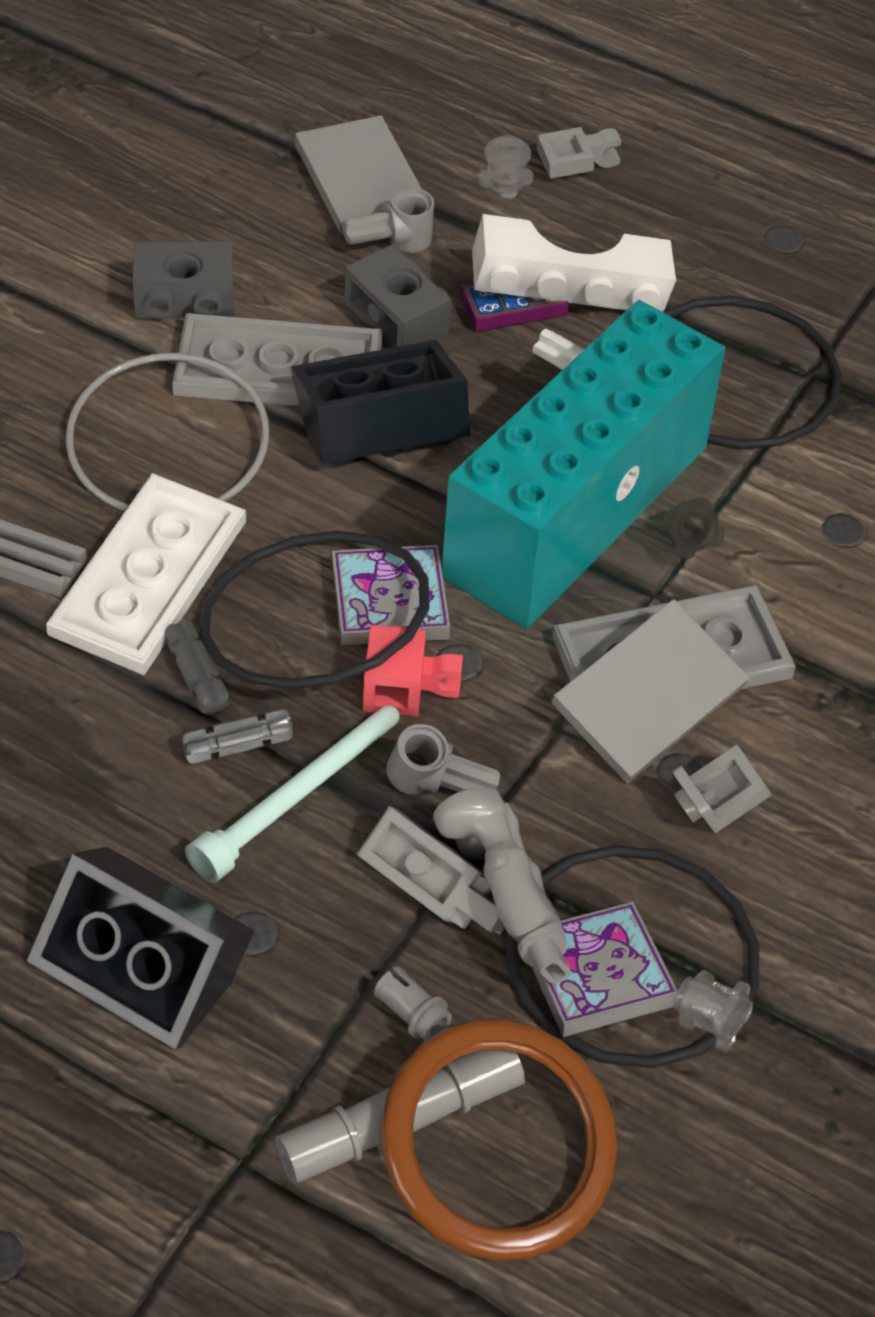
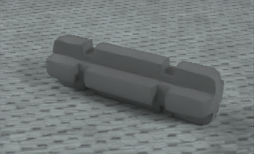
(197, 667)
(237, 735)

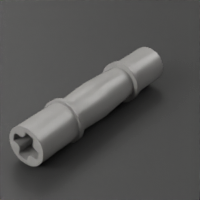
(349, 1132)

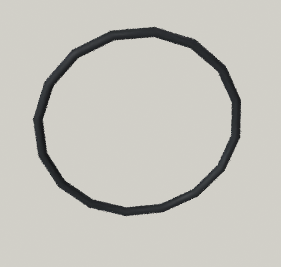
(810, 331)
(325, 679)
(624, 1058)

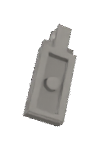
(430, 871)

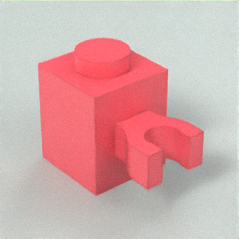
(407, 672)

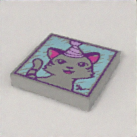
(383, 591)
(612, 972)

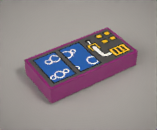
(498, 310)

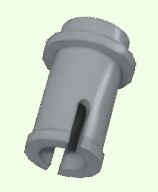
(413, 1004)

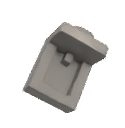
(721, 789)

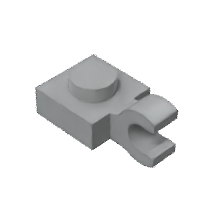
(573, 153)

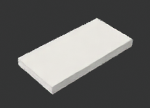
(146, 573)

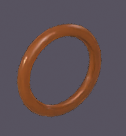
(435, 1215)

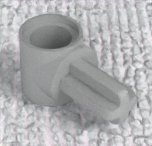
(404, 221)
(442, 768)

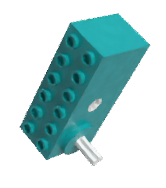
(579, 460)

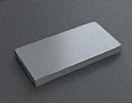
(260, 354)
(732, 618)

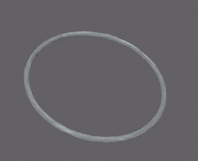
(163, 357)

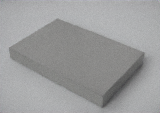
(355, 166)
(650, 690)

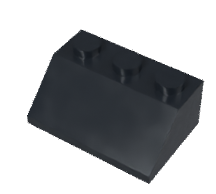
(382, 401)
(138, 944)

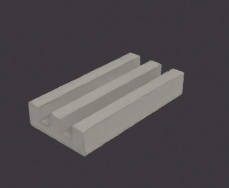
(39, 550)

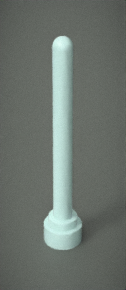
(214, 853)

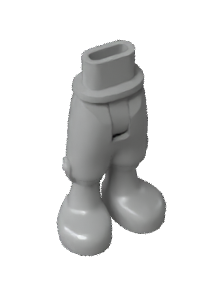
(490, 831)

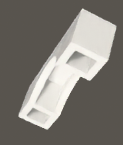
(518, 261)

